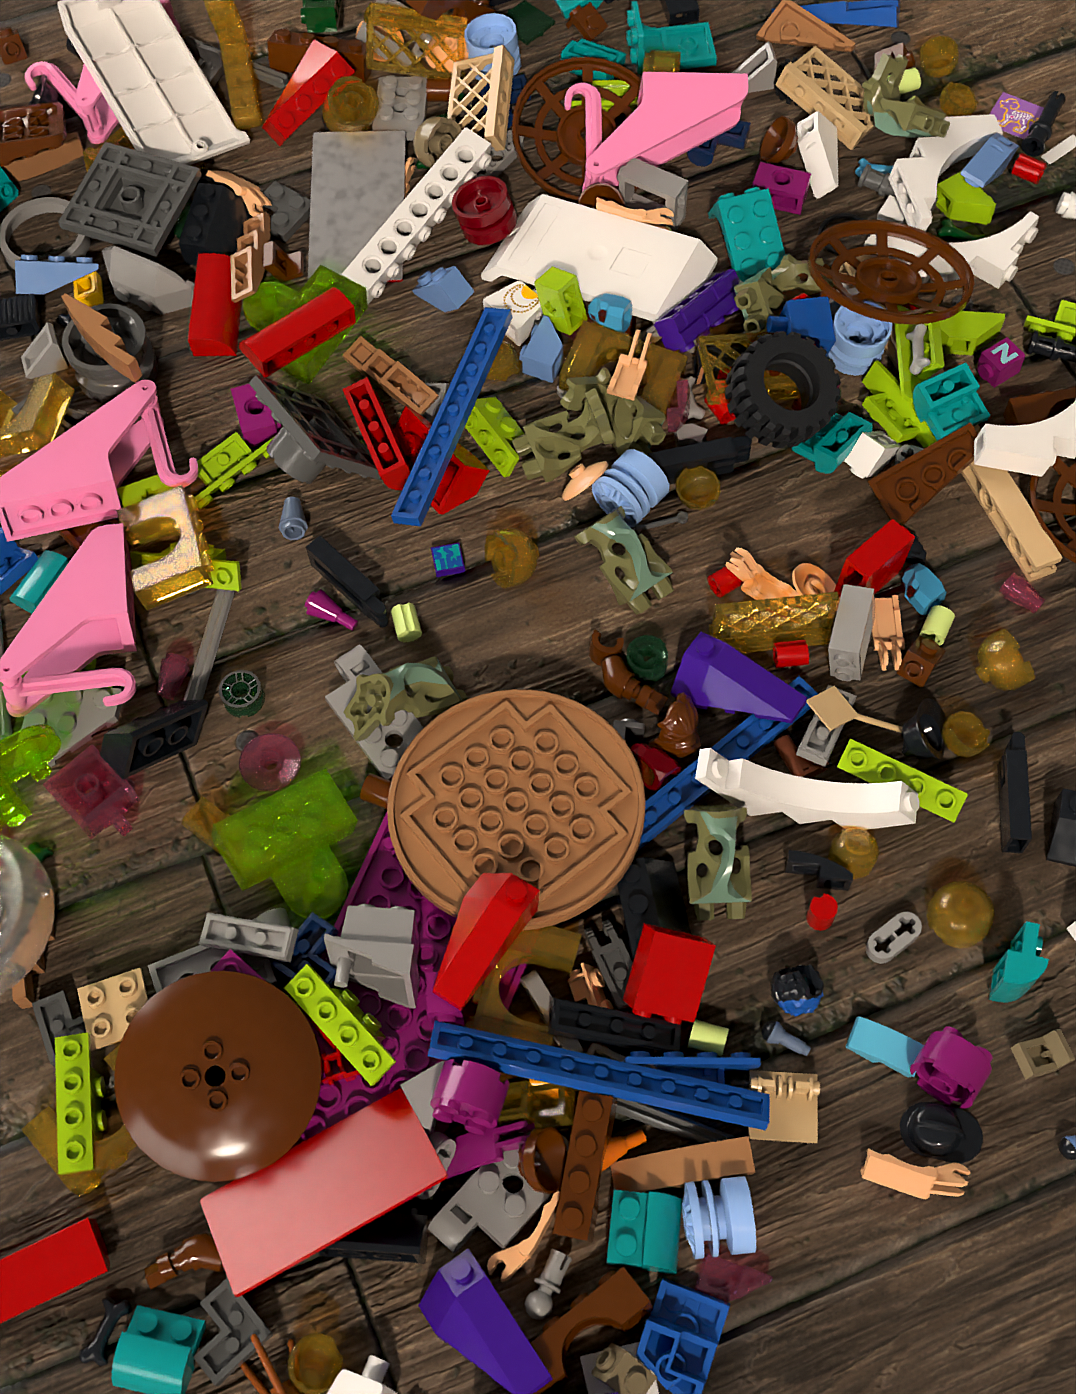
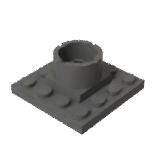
(130, 198)
(310, 434)

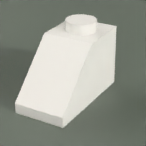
(872, 454)

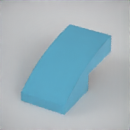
(883, 1045)

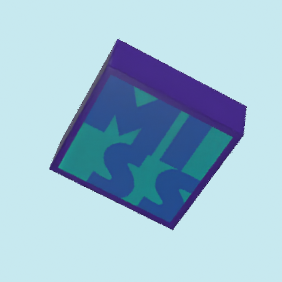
(448, 559)

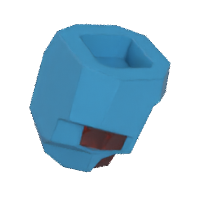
(611, 311)
(922, 588)

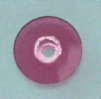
(267, 750)

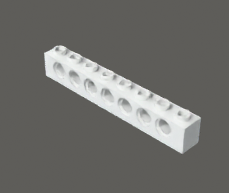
(404, 220)

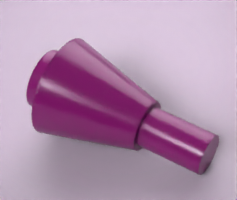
(323, 607)

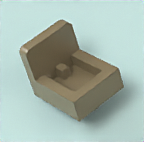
(1043, 1054)
(622, 1371)

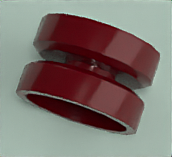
(484, 210)

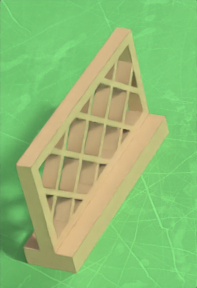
(811, 97)
(496, 99)

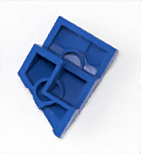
(13, 562)
(682, 1337)

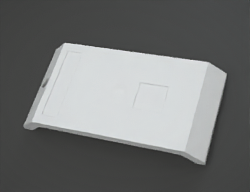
(150, 79)
(606, 255)

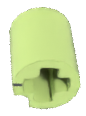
(910, 81)
(406, 622)
(937, 624)
(708, 1037)

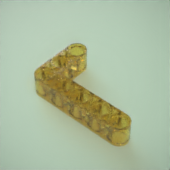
(236, 63)

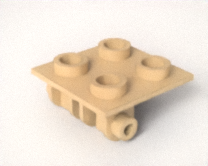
(111, 1006)
(791, 1106)

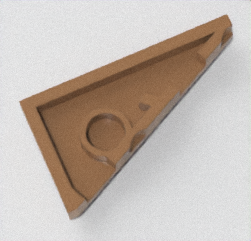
(798, 27)

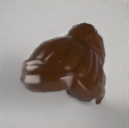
(679, 728)

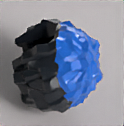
(797, 989)

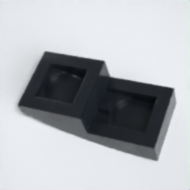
(828, 873)

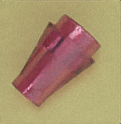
(1021, 592)
(172, 673)

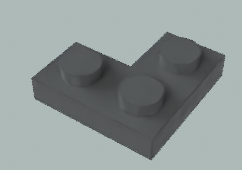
(290, 210)
(56, 1020)
(233, 1343)

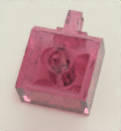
(92, 793)

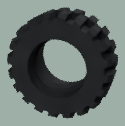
(809, 371)

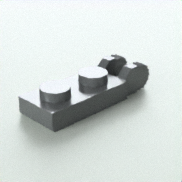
(612, 962)

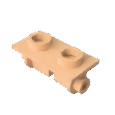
(588, 986)

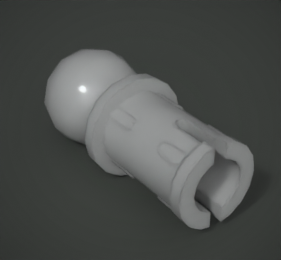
(539, 1302)

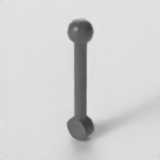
(682, 518)

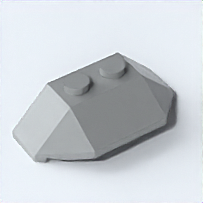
(146, 282)

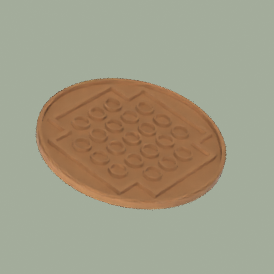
(518, 790)

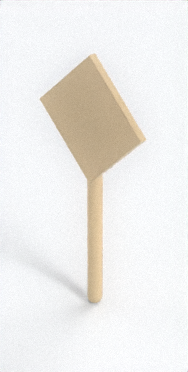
(836, 711)

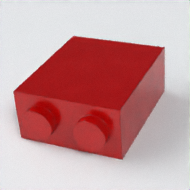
(877, 558)
(668, 974)

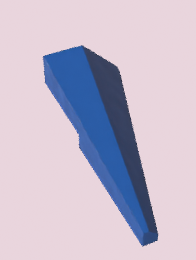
(859, 13)

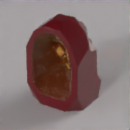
(655, 766)

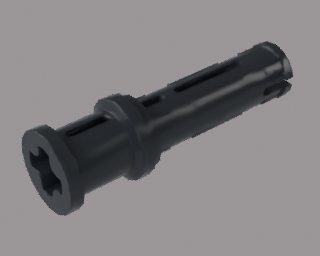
(1042, 129)
(1051, 347)

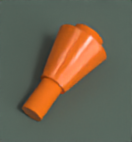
(620, 1145)

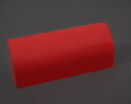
(213, 313)
(299, 331)
(378, 434)
(51, 1267)

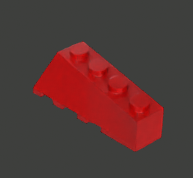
(306, 90)

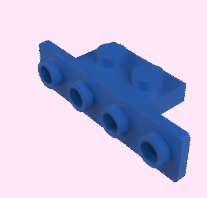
(704, 1066)

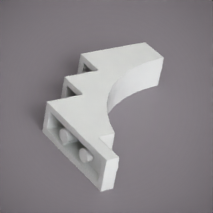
(916, 177)
(804, 798)

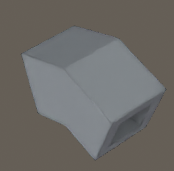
(690, 434)

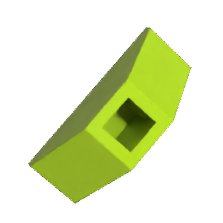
(969, 331)

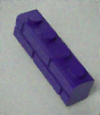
(699, 312)

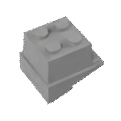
(378, 952)

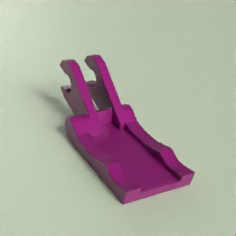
(479, 1150)

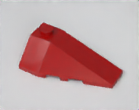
(463, 474)
(484, 930)

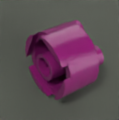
(952, 1067)
(469, 1096)

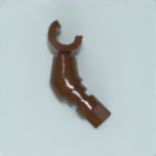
(619, 679)
(195, 1252)

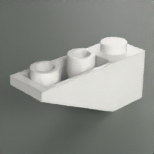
(819, 152)

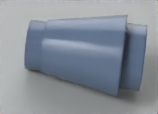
(292, 521)

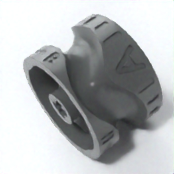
(92, 372)

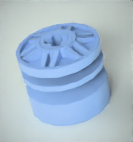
(491, 31)
(858, 341)
(631, 483)
(719, 1217)

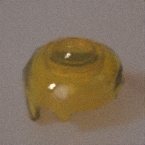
(939, 56)
(957, 100)
(505, 363)
(698, 488)
(965, 734)
(855, 851)
(314, 1363)

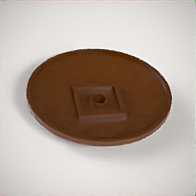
(267, 1088)

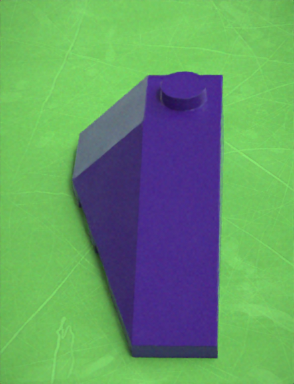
(729, 680)
(477, 1323)

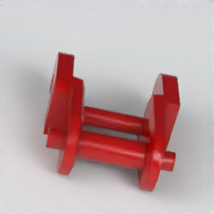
(331, 1078)

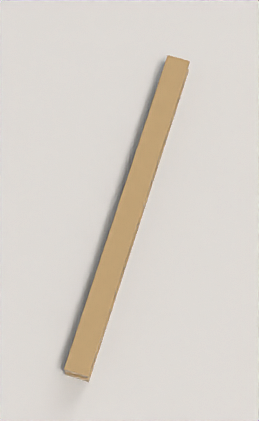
(998, 497)

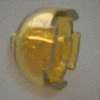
(512, 556)
(1002, 662)
(961, 914)

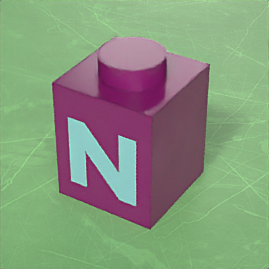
(1000, 362)

